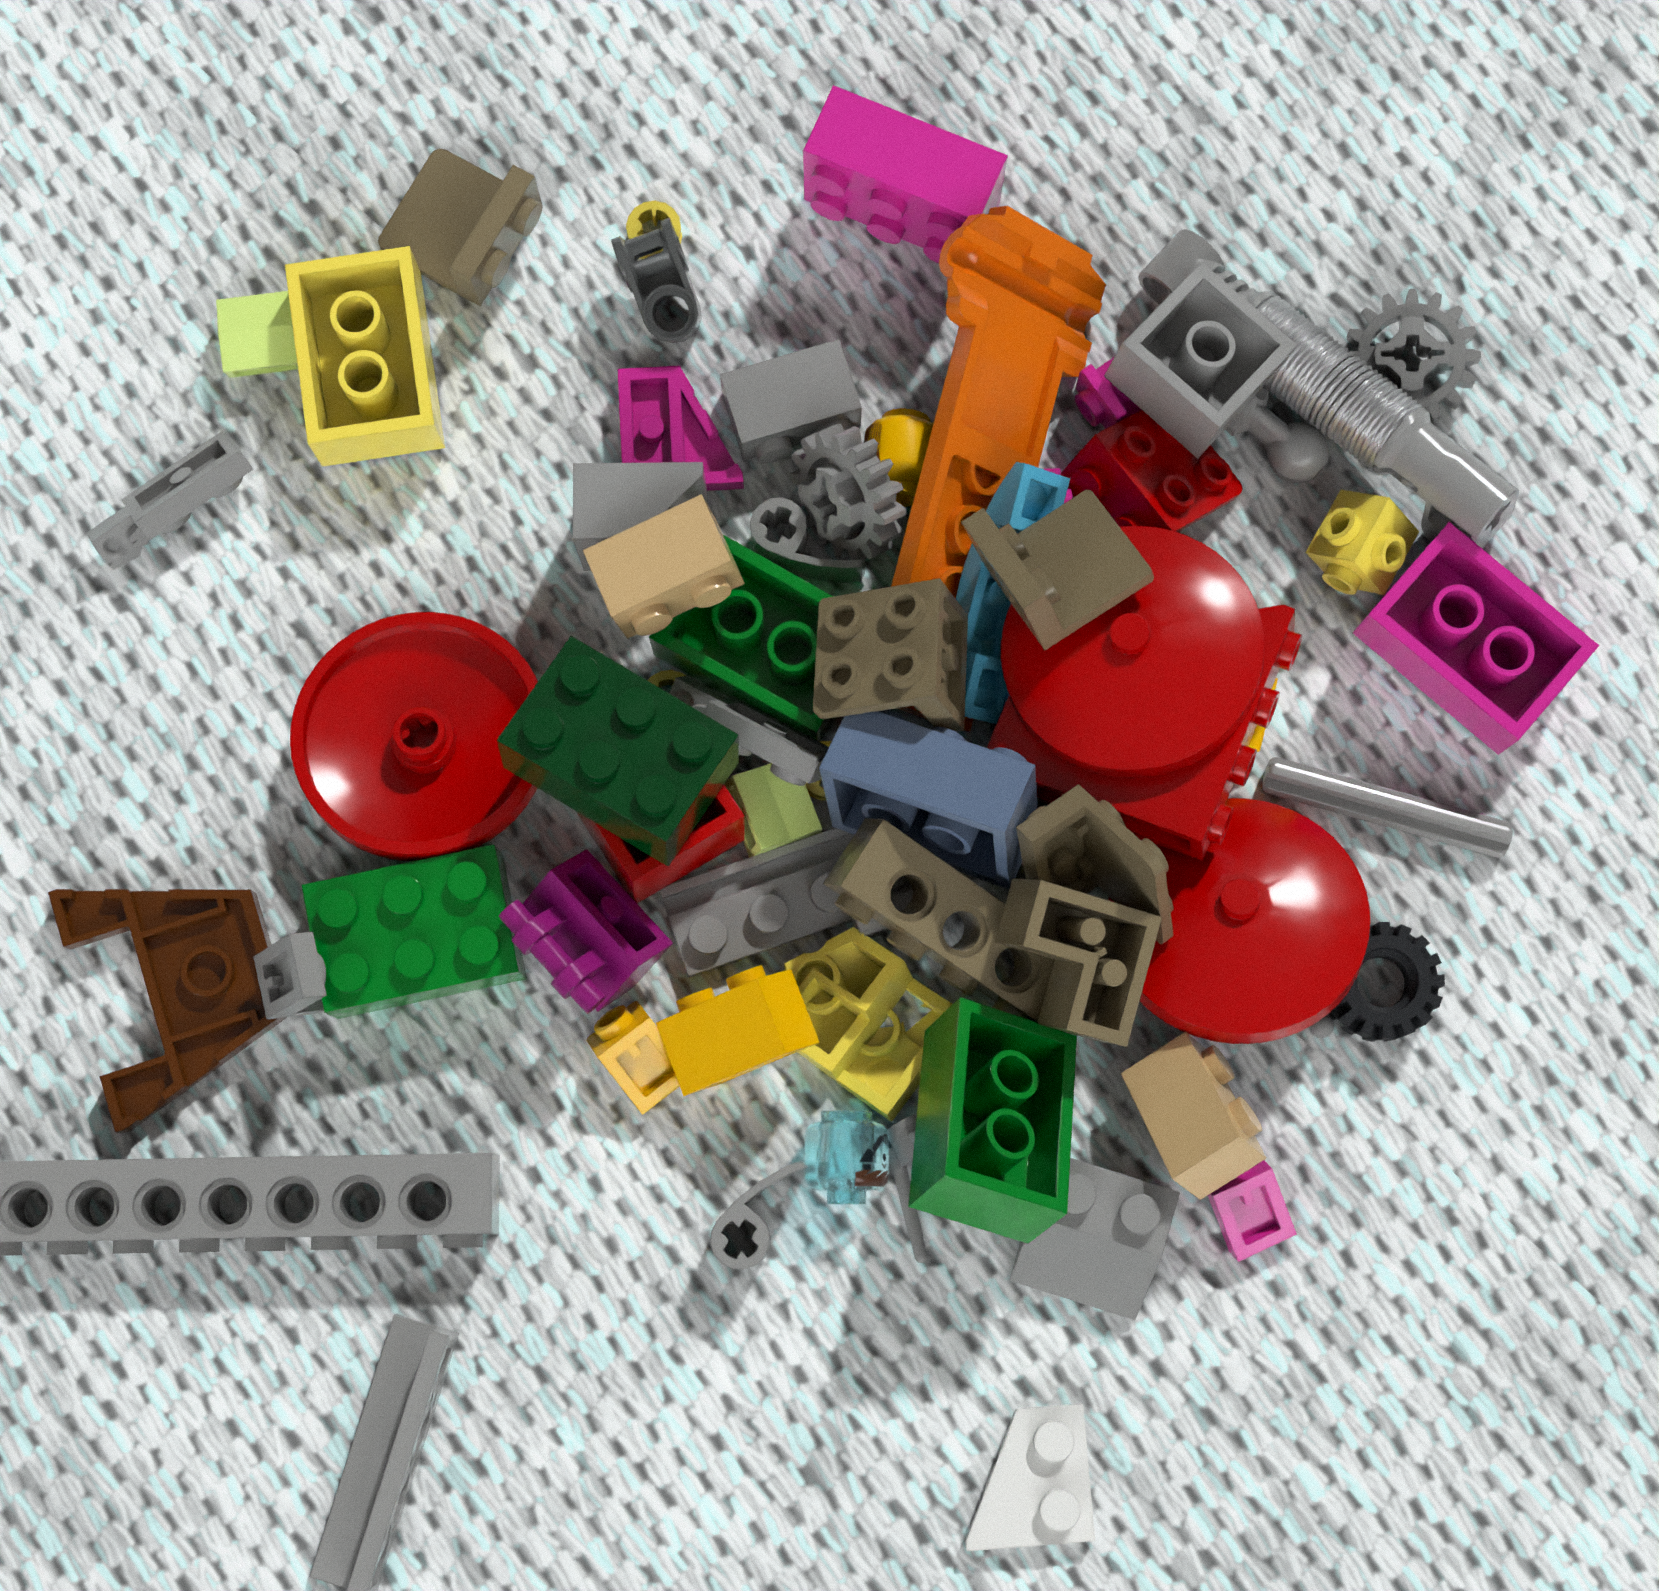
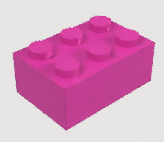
(896, 173)
(1475, 639)

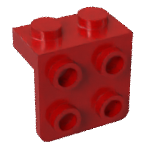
(1150, 476)

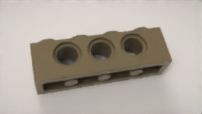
(864, 884)

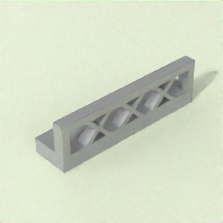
(384, 1455)

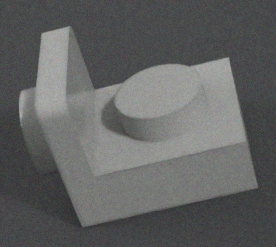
(291, 977)

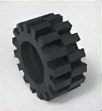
(1419, 992)

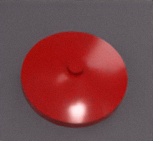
(1149, 677)
(405, 734)
(1260, 930)

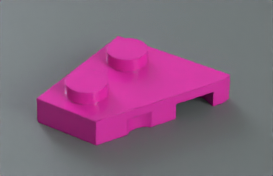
(668, 424)

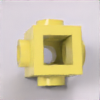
(1362, 543)

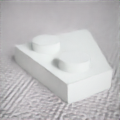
(1038, 1483)

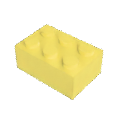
(364, 356)

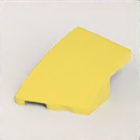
(848, 996)

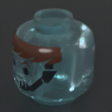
(846, 1155)

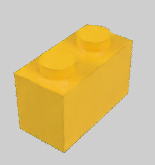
(737, 1030)

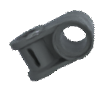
(658, 277)

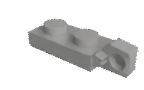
(169, 499)
(792, 753)

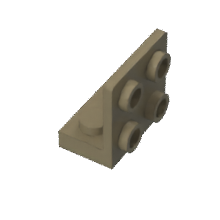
(1061, 566)
(893, 653)

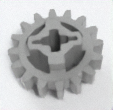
(1440, 355)
(847, 493)

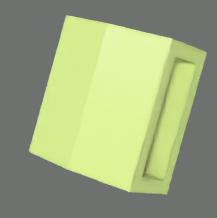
(256, 334)
(773, 810)

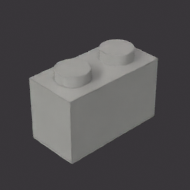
(789, 399)

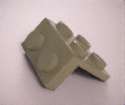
(464, 223)
(1089, 847)

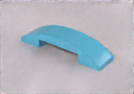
(1020, 500)

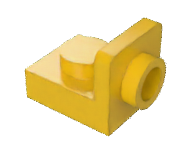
(634, 1055)

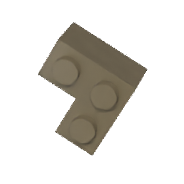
(1097, 955)

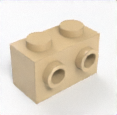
(664, 568)
(1194, 1114)

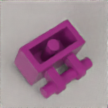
(586, 932)

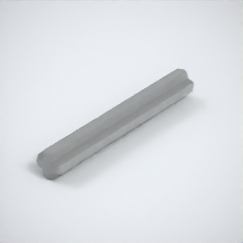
(1387, 807)

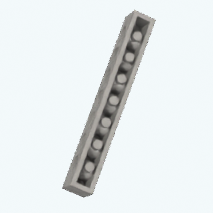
(134, 1184)

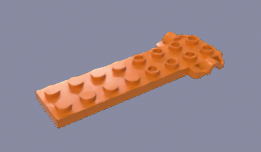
(1021, 328)

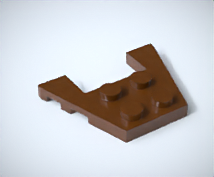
(197, 974)

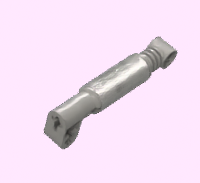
(1357, 405)

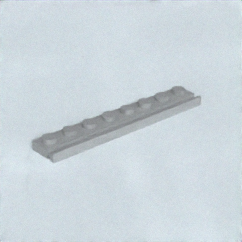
(760, 902)

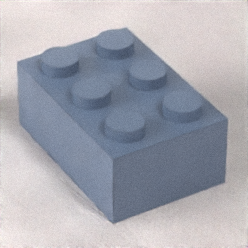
(932, 788)

